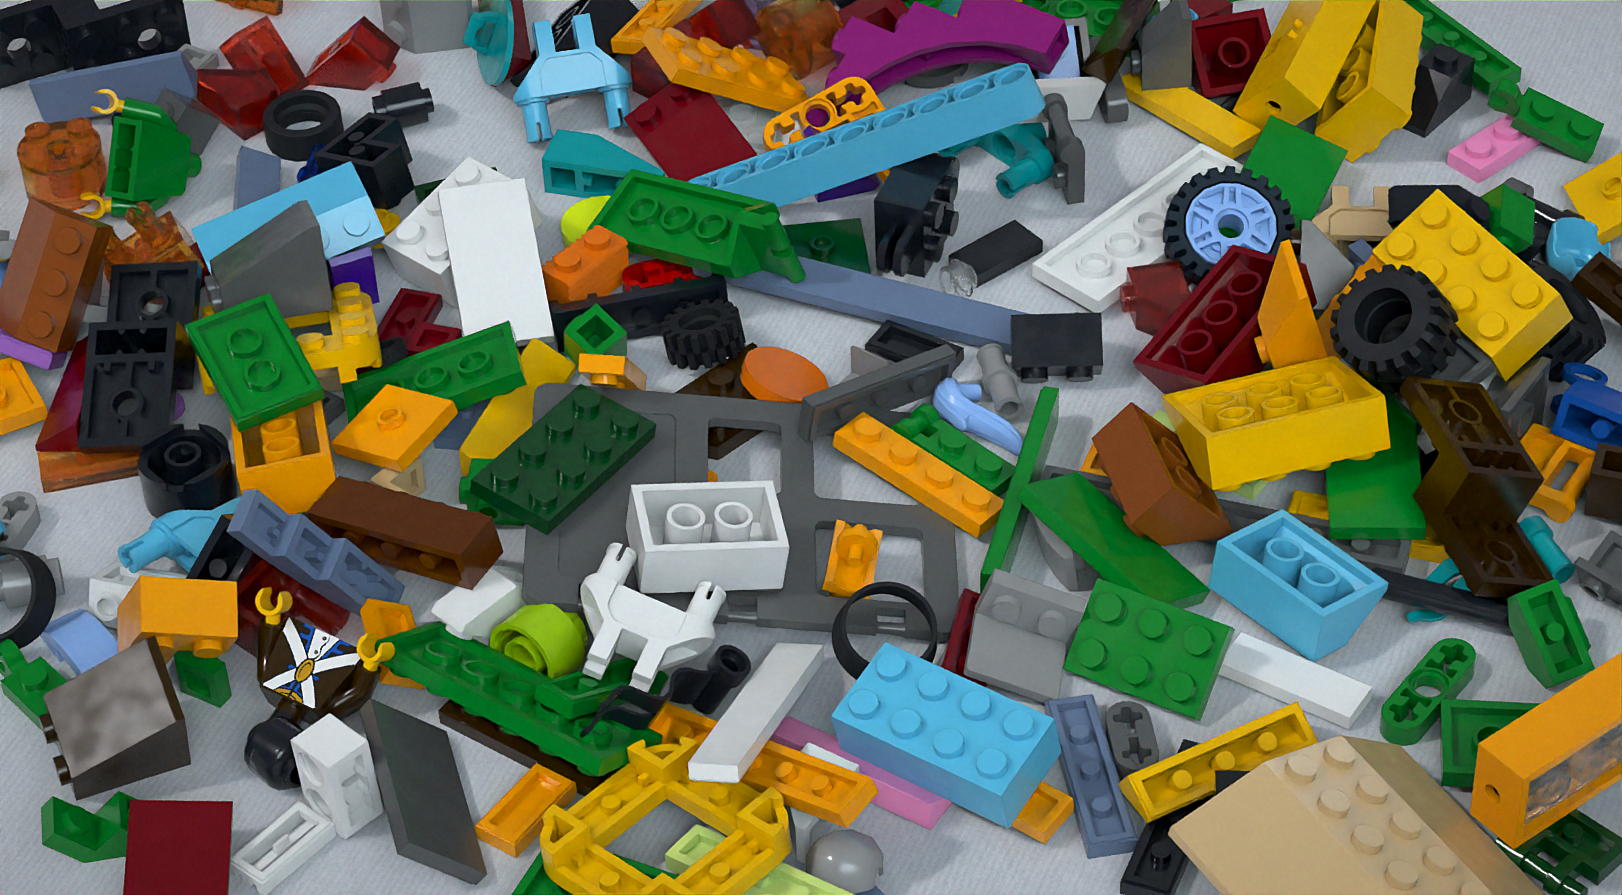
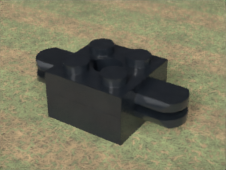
(916, 214)

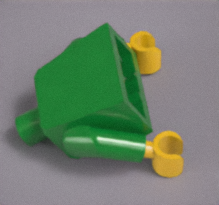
(145, 159)

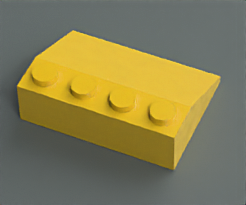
(1278, 422)

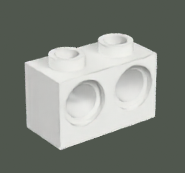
(337, 774)

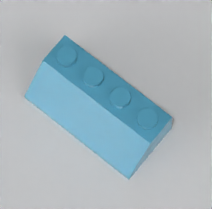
(336, 200)

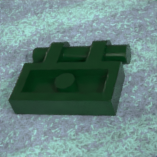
(1578, 844)

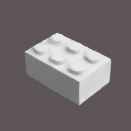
(419, 243)
(707, 534)

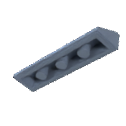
(72, 93)

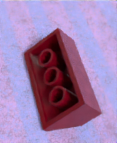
(1215, 326)

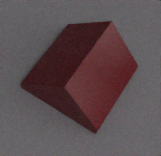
(1227, 51)

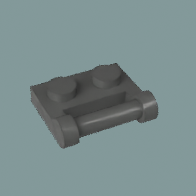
(1065, 149)

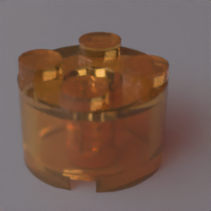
(799, 34)
(62, 162)

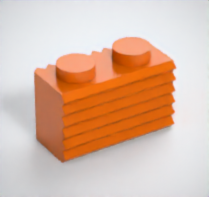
(586, 267)

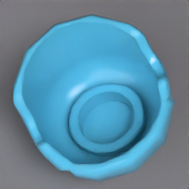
(1572, 245)

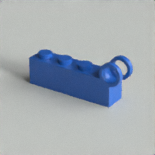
(1588, 408)

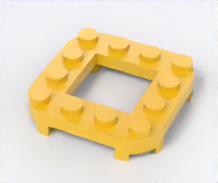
(352, 341)
(576, 838)

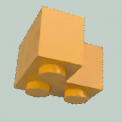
(180, 615)

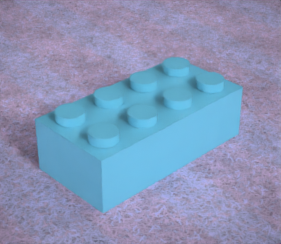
(947, 734)

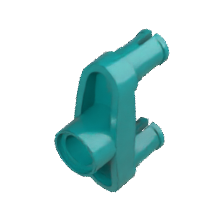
(1017, 147)

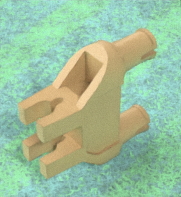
(1348, 223)

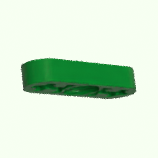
(1426, 709)

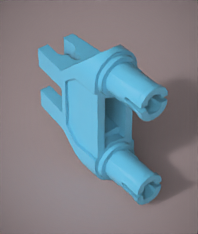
(570, 74)
(174, 535)

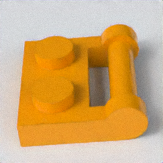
(1550, 456)

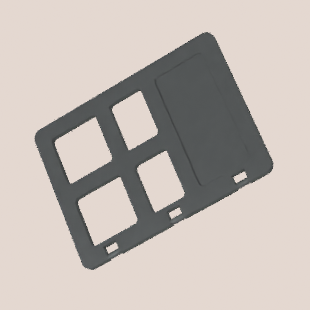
(679, 454)

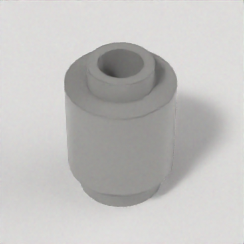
(16, 582)

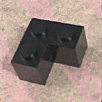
(378, 155)

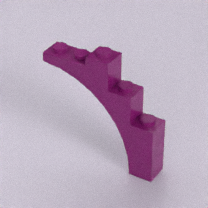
(933, 39)

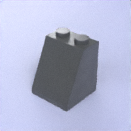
(276, 259)

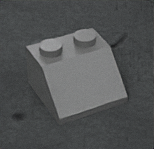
(426, 24)

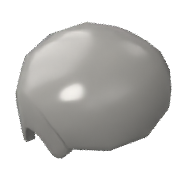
(846, 860)

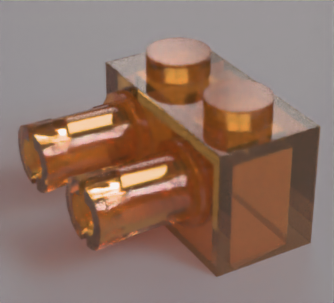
(153, 242)

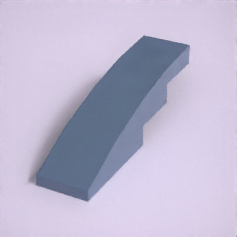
(310, 555)

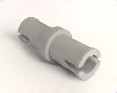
(1000, 381)

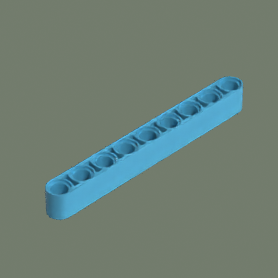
(884, 138)

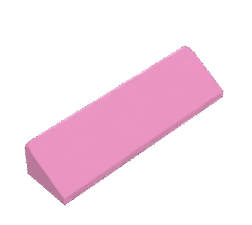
(894, 792)

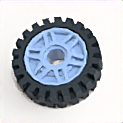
(1219, 202)

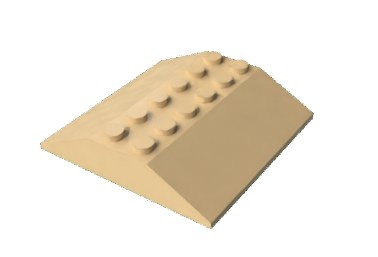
(1344, 823)

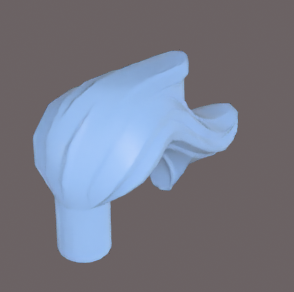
(956, 407)

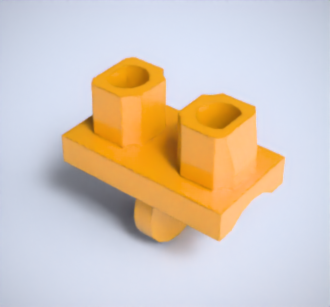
(851, 559)

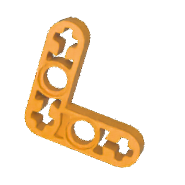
(850, 112)

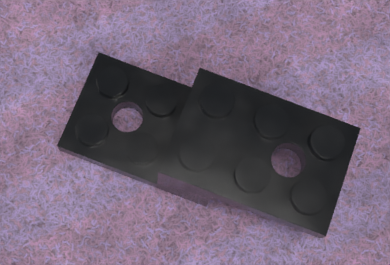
(80, 36)
(139, 355)

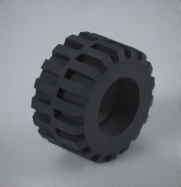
(1373, 306)
(1581, 336)

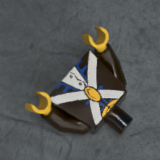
(310, 671)

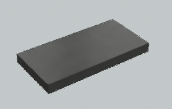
(422, 792)

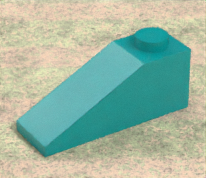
(587, 165)

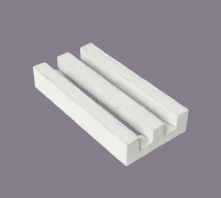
(287, 852)

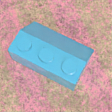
(1295, 584)

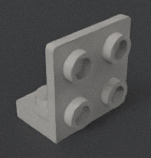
(1021, 635)

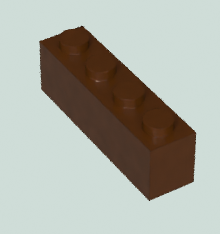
(409, 531)

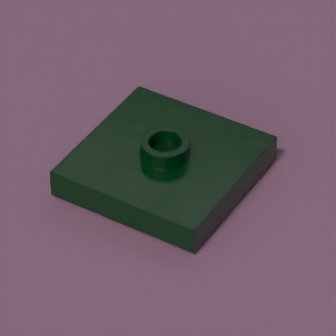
(831, 242)

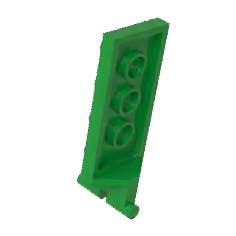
(699, 227)

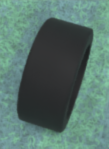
(296, 108)

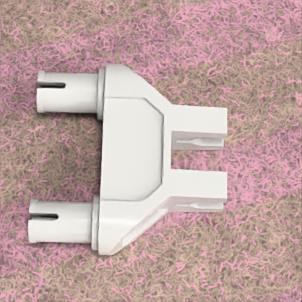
(640, 625)

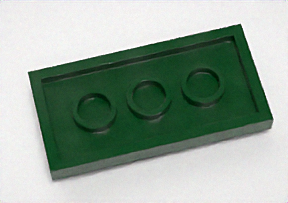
(563, 459)

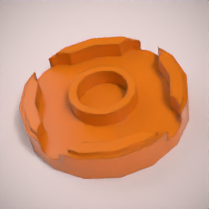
(780, 375)

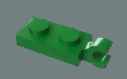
(1547, 120)
(26, 682)

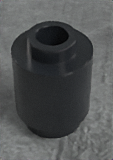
(406, 102)

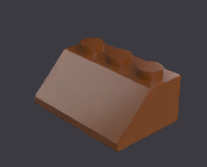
(51, 275)
(1157, 481)

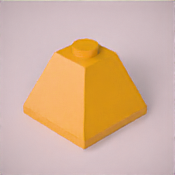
(1287, 317)

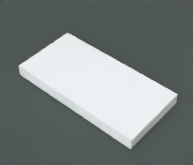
(495, 259)

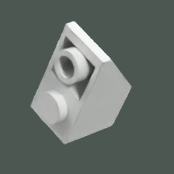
(484, 607)

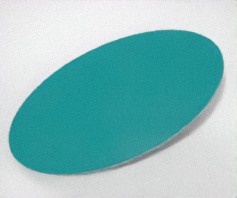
(492, 37)

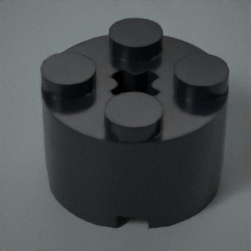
(186, 470)

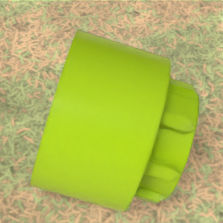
(542, 639)

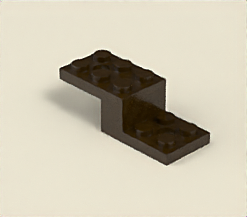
(1476, 486)

